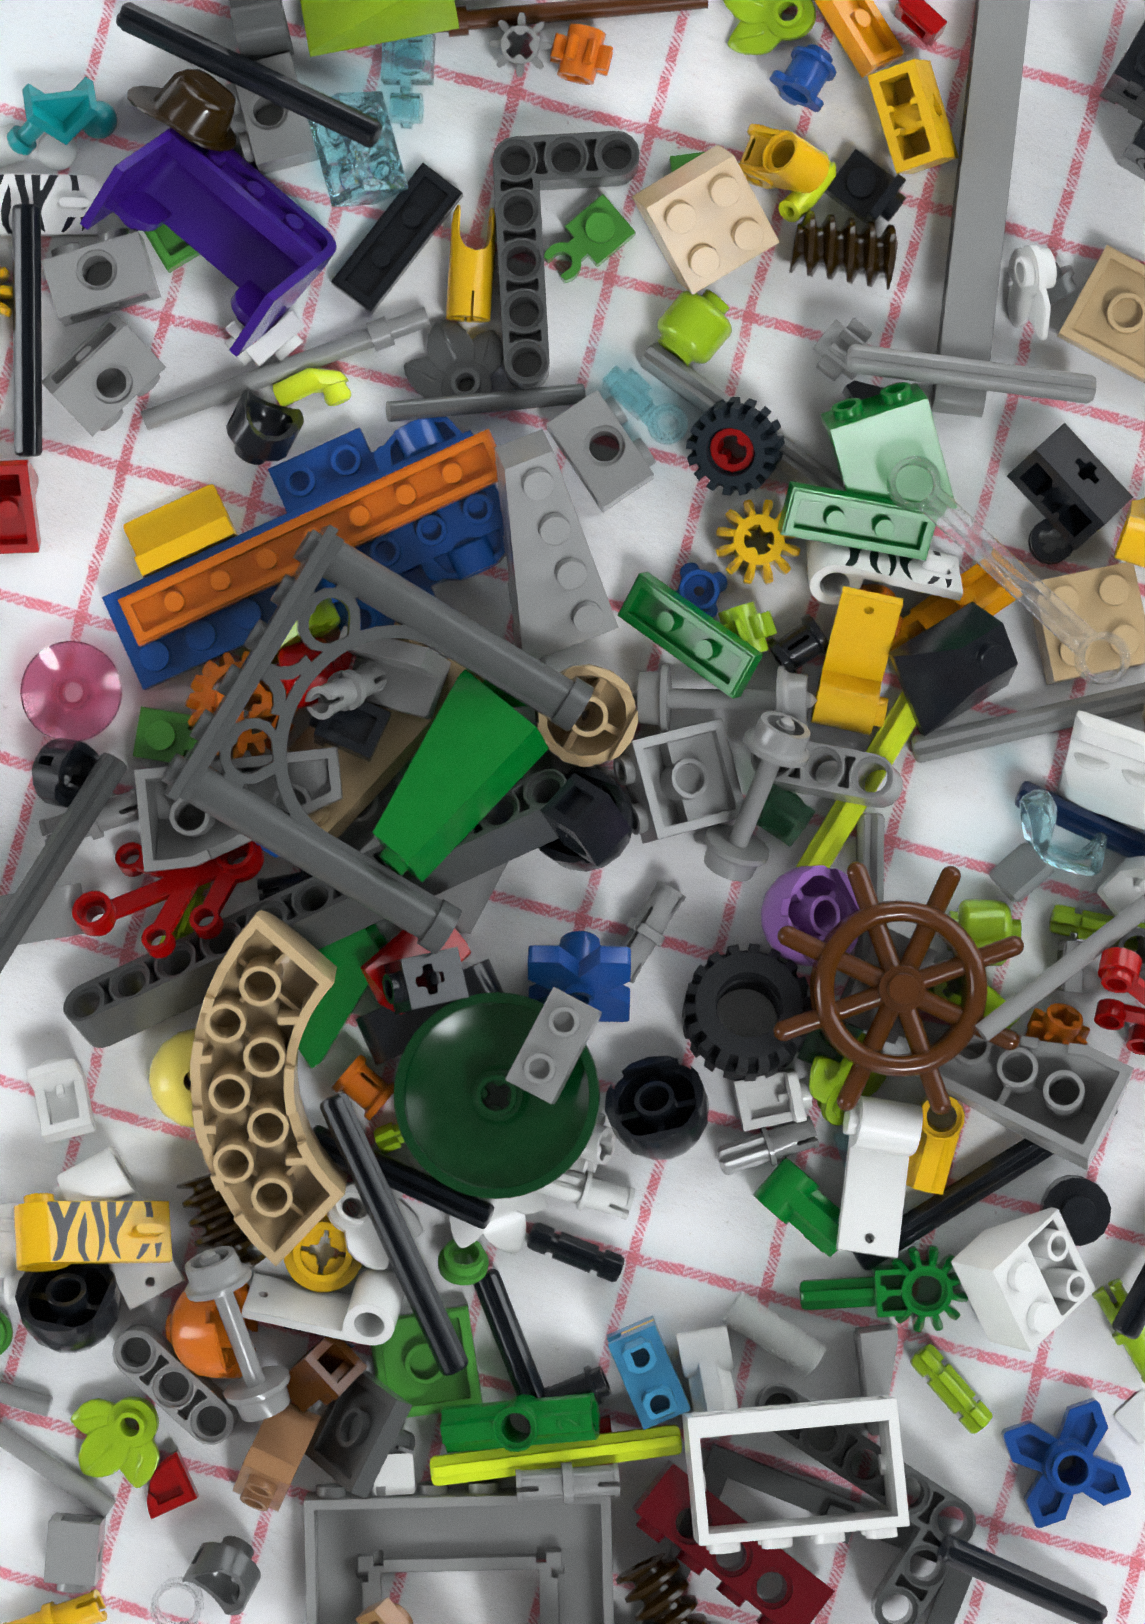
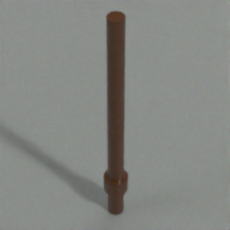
(565, 11)

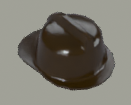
(192, 106)

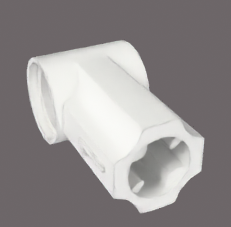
(708, 1367)

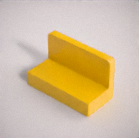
(179, 530)

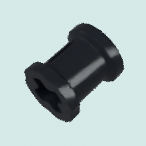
(799, 645)

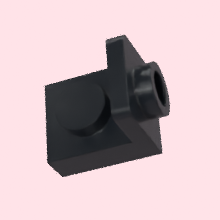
(867, 189)
(353, 730)

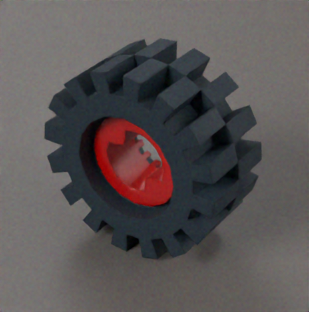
(752, 431)

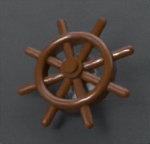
(892, 983)

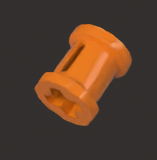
(364, 1087)

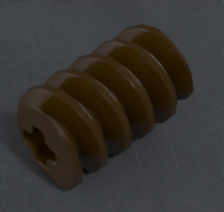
(844, 249)
(217, 1221)
(661, 1592)

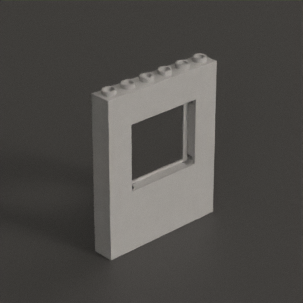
(456, 1532)

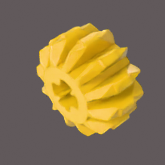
(749, 556)

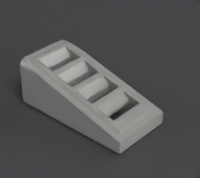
(875, 1362)

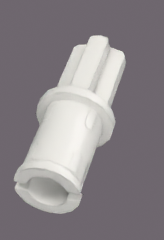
(592, 1193)

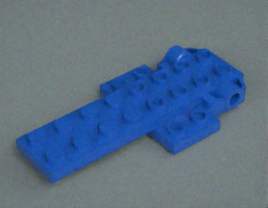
(428, 551)

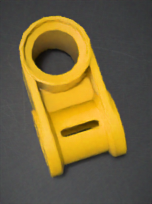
(782, 160)

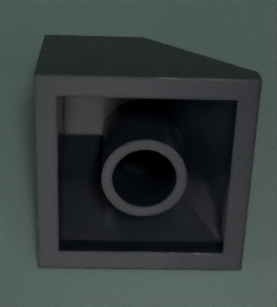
(953, 666)

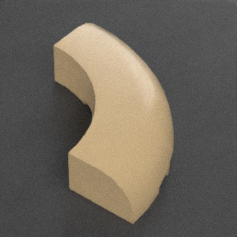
(249, 1091)

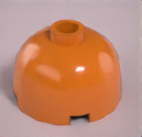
(201, 1338)

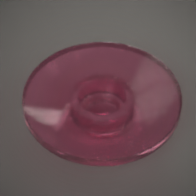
(50, 675)

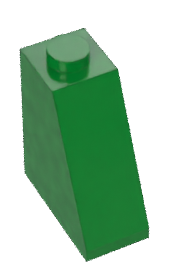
(344, 995)

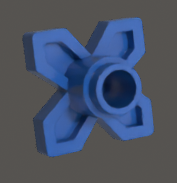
(583, 971)
(1090, 1474)

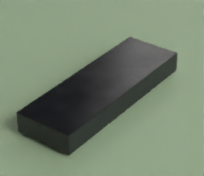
(397, 238)

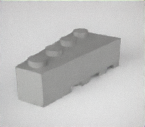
(550, 567)

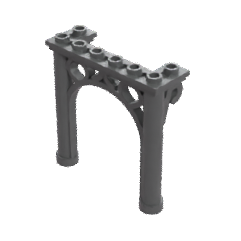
(293, 833)

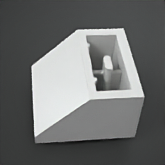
(1023, 1278)

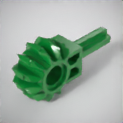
(891, 1290)

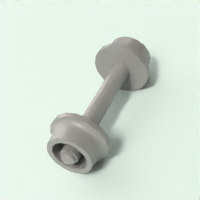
(657, 697)
(779, 743)
(260, 1390)

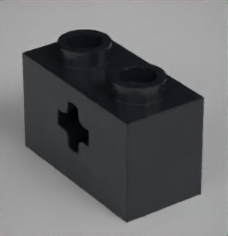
(1070, 486)

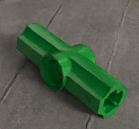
(489, 1424)

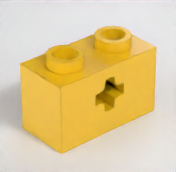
(913, 116)

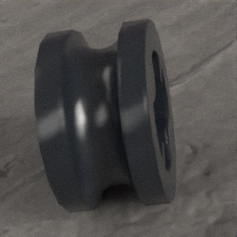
(1035, 547)

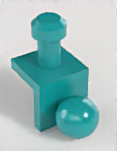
(62, 116)

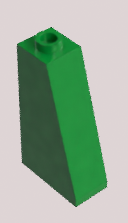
(456, 777)

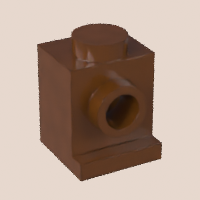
(323, 1373)

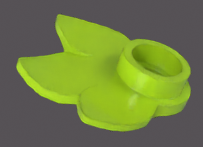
(762, 24)
(827, 1080)
(113, 1443)

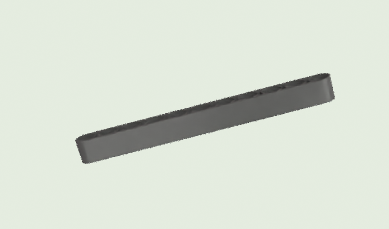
(161, 988)

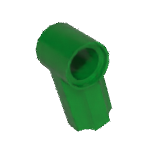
(796, 1199)

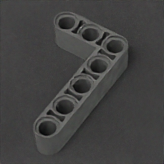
(529, 238)
(921, 1513)

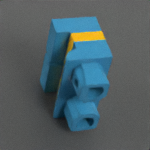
(648, 1372)

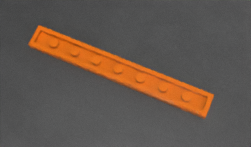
(269, 556)

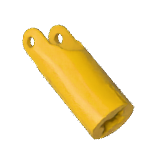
(470, 275)

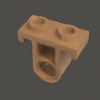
(275, 1458)

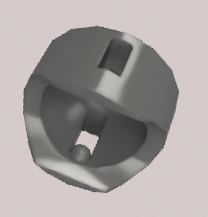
(225, 1573)

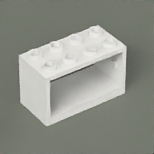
(821, 1529)

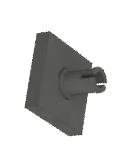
(360, 1433)

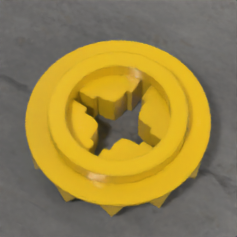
(305, 1268)

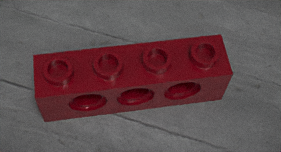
(801, 1590)

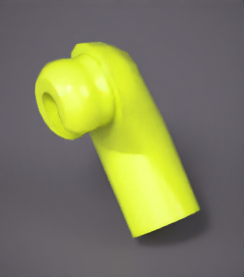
(798, 204)
(312, 381)

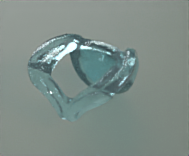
(1038, 822)

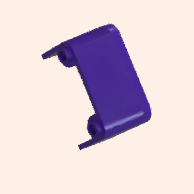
(225, 216)

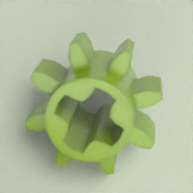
(749, 624)

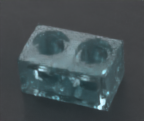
(355, 172)

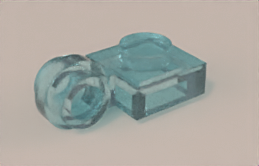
(408, 64)
(631, 392)

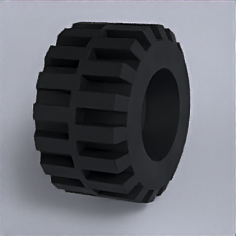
(743, 971)

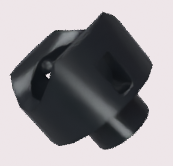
(262, 429)
(62, 770)
(1081, 1205)

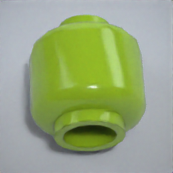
(694, 327)
(986, 921)

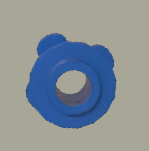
(805, 76)

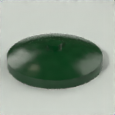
(474, 1124)

